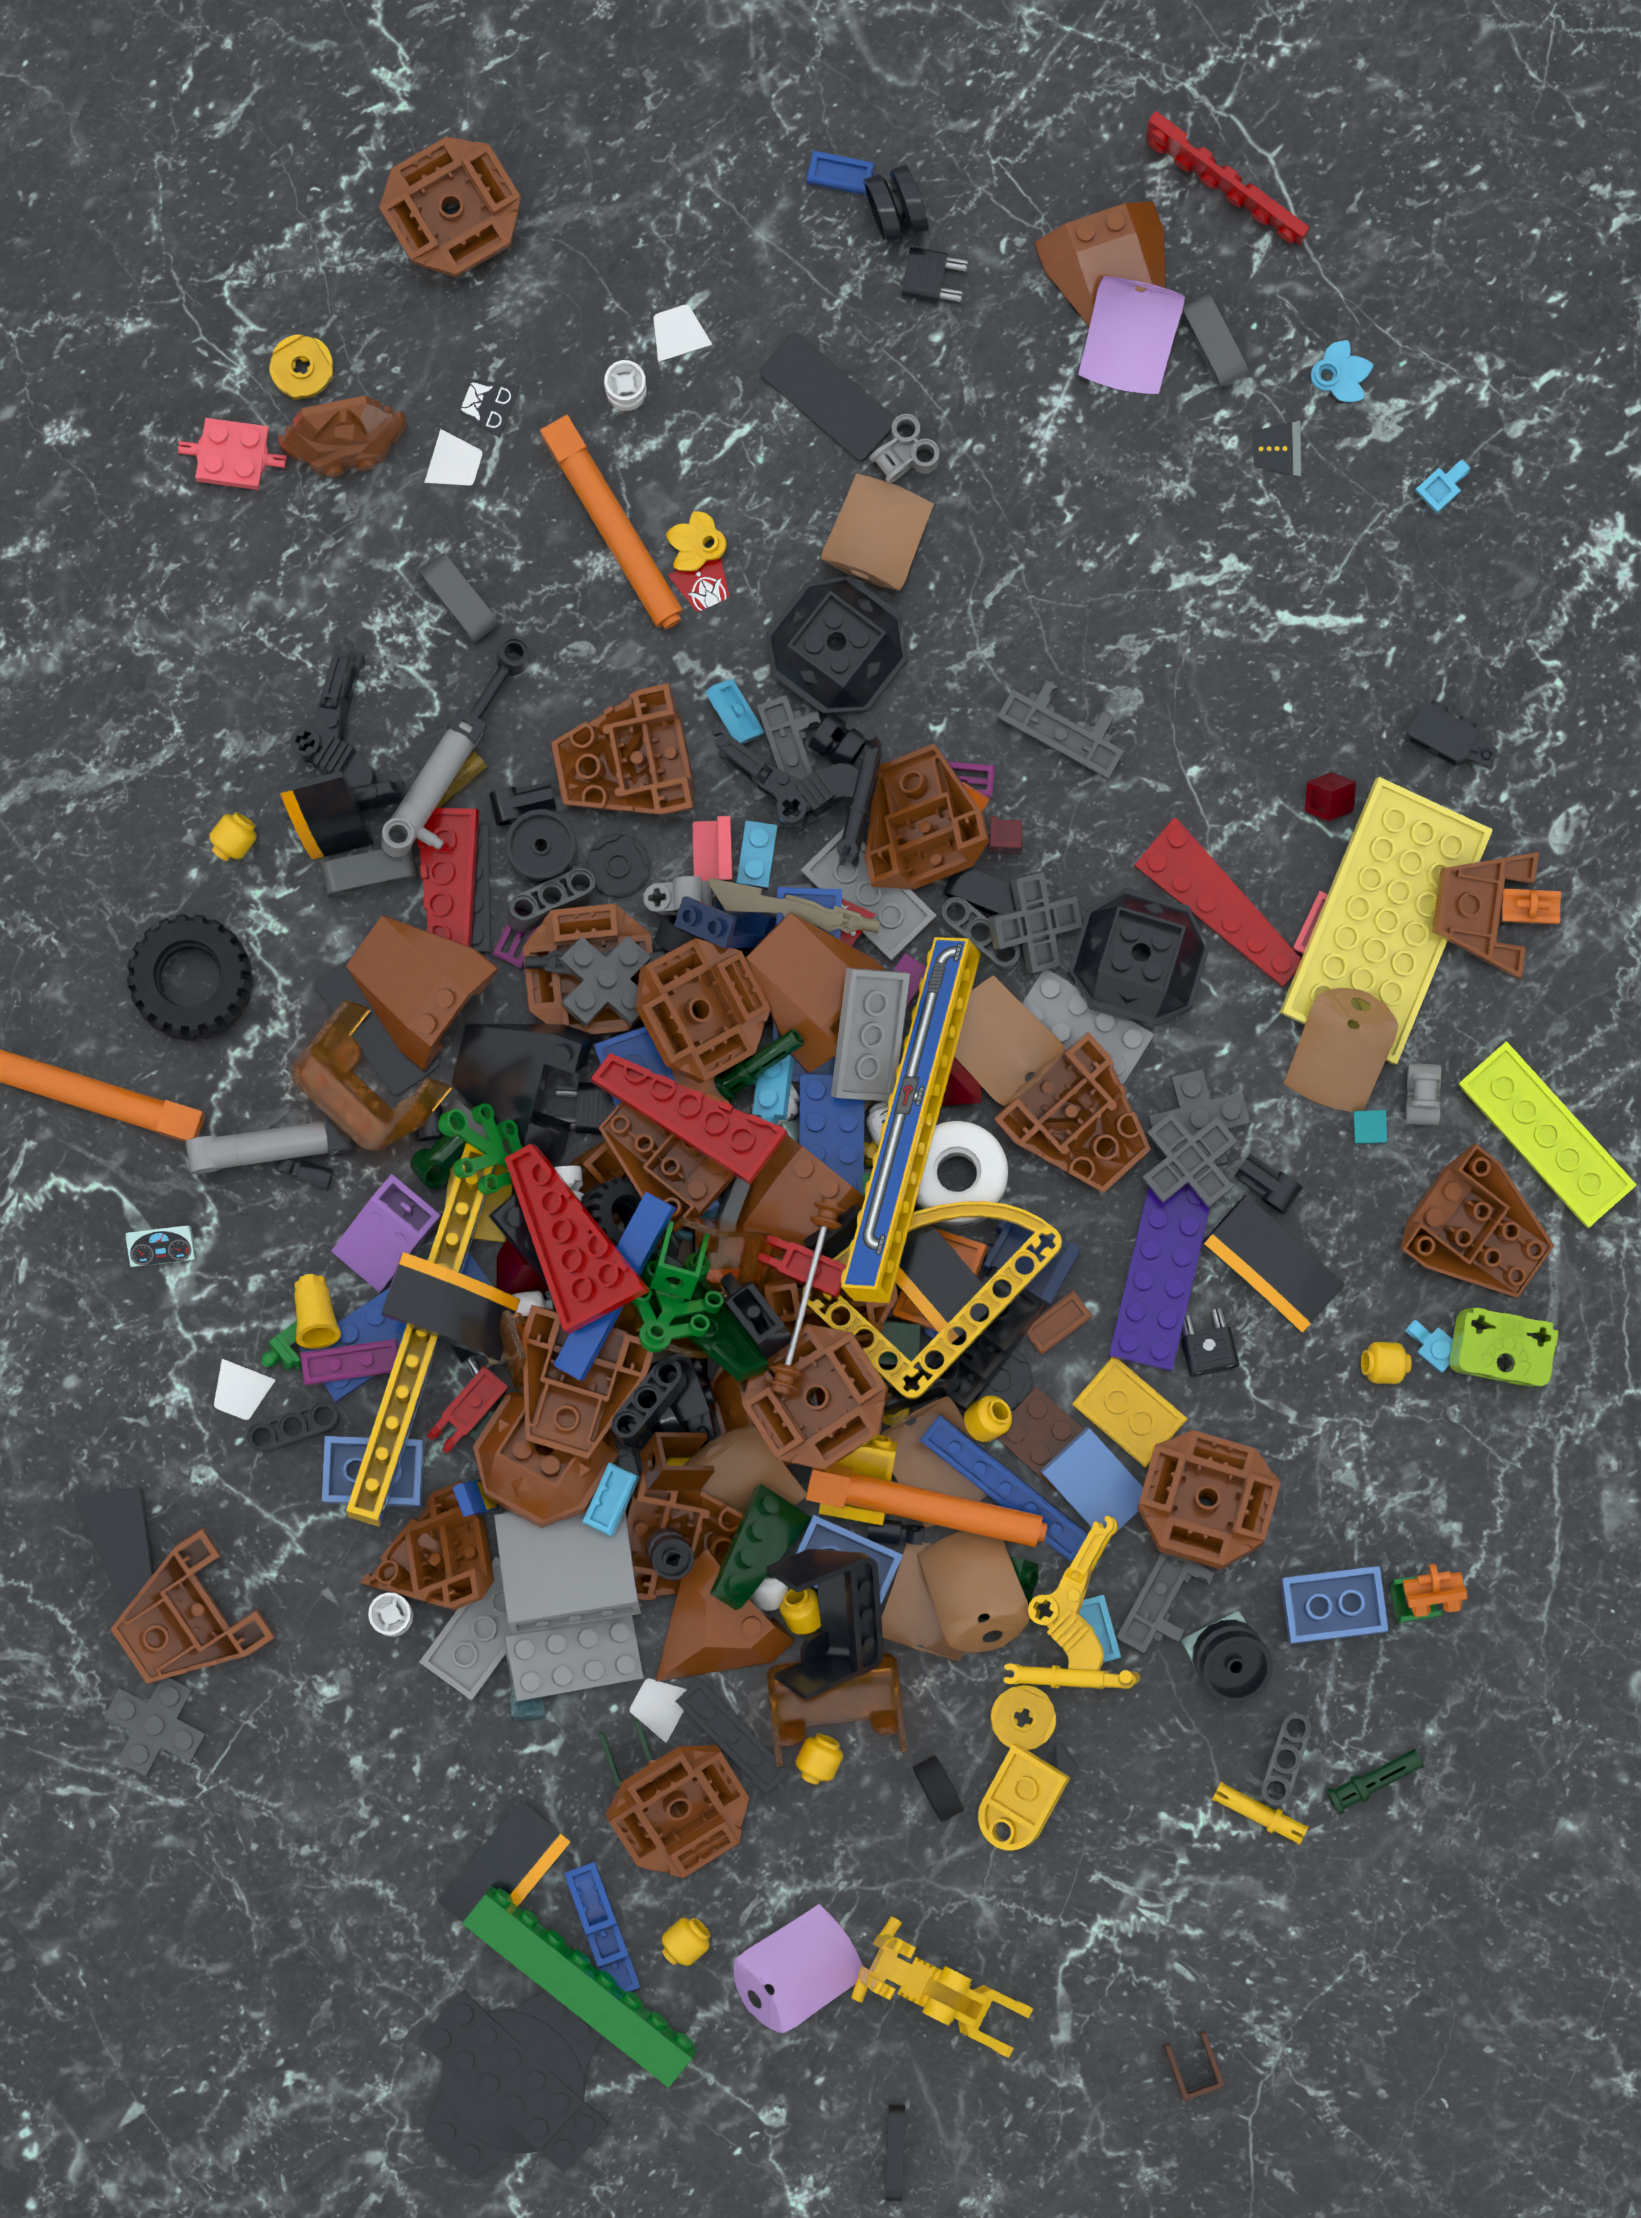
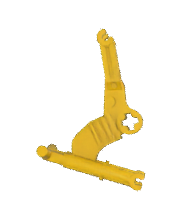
(1071, 1629)
(941, 1992)

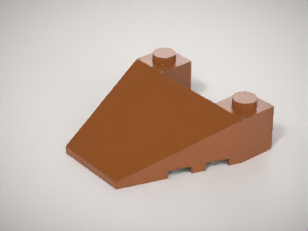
(176, 1622)

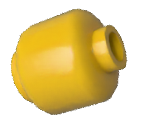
(233, 836)
(1385, 1362)
(988, 1418)
(801, 1611)
(819, 1758)
(685, 1941)

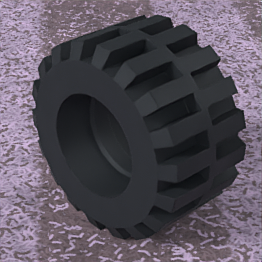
(612, 1195)

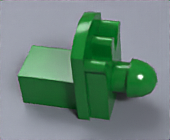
(281, 1350)

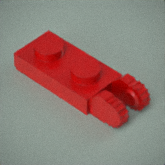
(797, 1264)
(469, 1407)

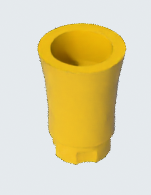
(314, 1313)

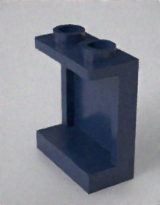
(723, 927)
(1050, 1278)

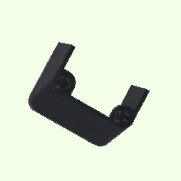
(849, 1616)

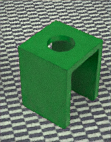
(664, 1270)
(1401, 1612)

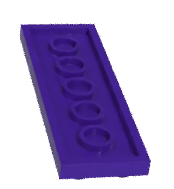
(1160, 1279)

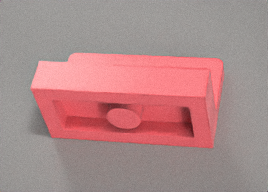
(712, 849)

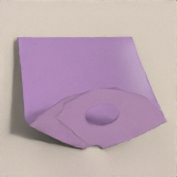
(1131, 335)
(804, 1963)

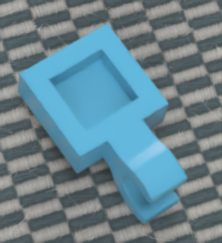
(1441, 488)
(1435, 1346)

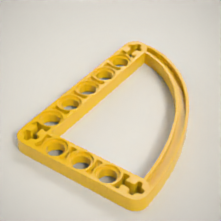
(963, 1320)

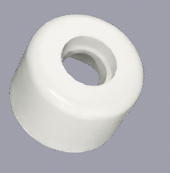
(980, 1148)

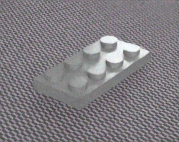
(899, 910)
(1068, 1017)
(870, 1034)
(472, 1641)
(573, 1658)

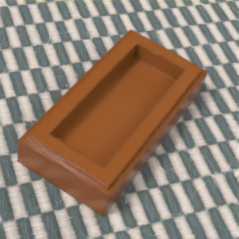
(1058, 1322)

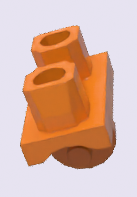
(1531, 906)
(1435, 1589)

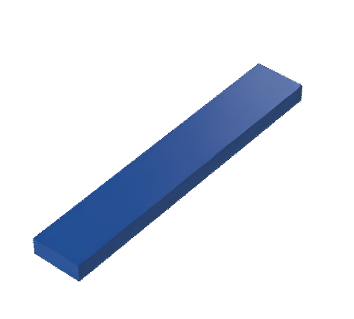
(636, 1247)
(1002, 1484)

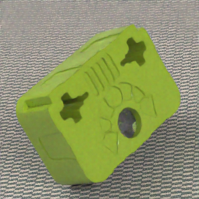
(1505, 1337)

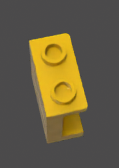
(873, 1460)

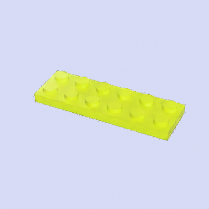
(1547, 1135)

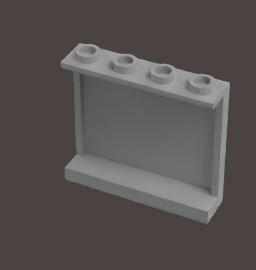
(564, 1573)

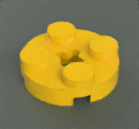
(306, 349)
(1015, 1700)

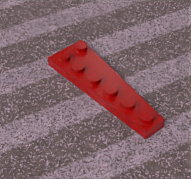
(1168, 138)
(450, 873)
(1194, 879)
(711, 1127)

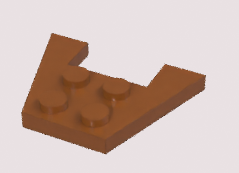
(1471, 907)

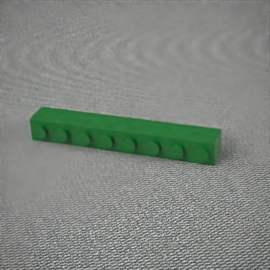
(580, 1985)

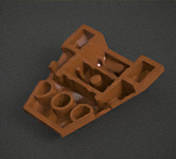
(343, 435)
(628, 757)
(1078, 1117)
(696, 1514)

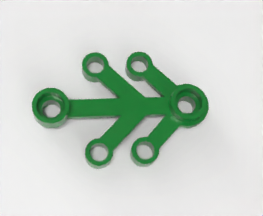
(455, 1123)
(672, 1308)

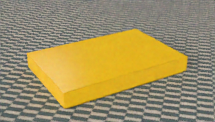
(1129, 1411)

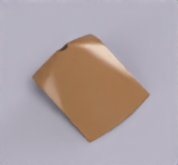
(877, 532)
(1004, 1042)
(1337, 1062)
(918, 1464)
(740, 1465)
(971, 1578)
(910, 1611)

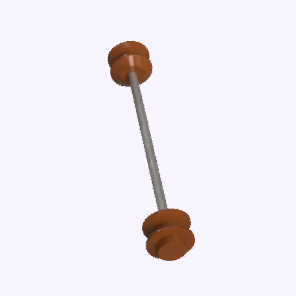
(826, 1221)

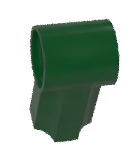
(434, 1163)

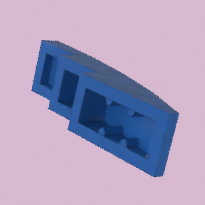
(601, 1925)

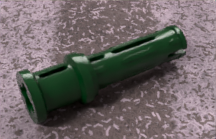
(748, 1070)
(1361, 1787)

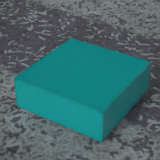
(1370, 1127)

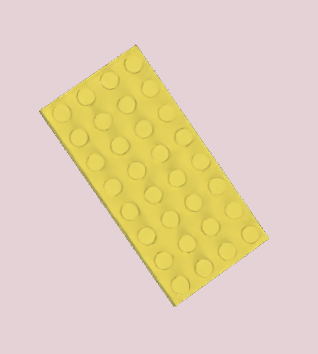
(1383, 907)

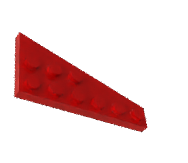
(576, 1256)

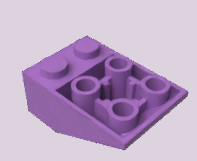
(387, 1225)

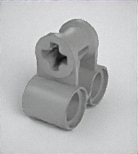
(900, 453)
(675, 891)
(1423, 1094)

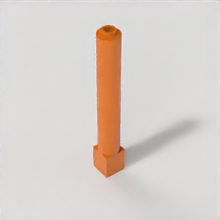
(612, 522)
(101, 1097)
(841, 1487)

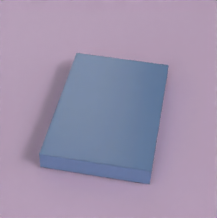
(1094, 1481)

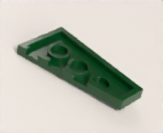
(725, 1338)
(760, 1540)

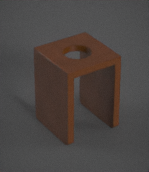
(674, 1478)
(1212, 2061)

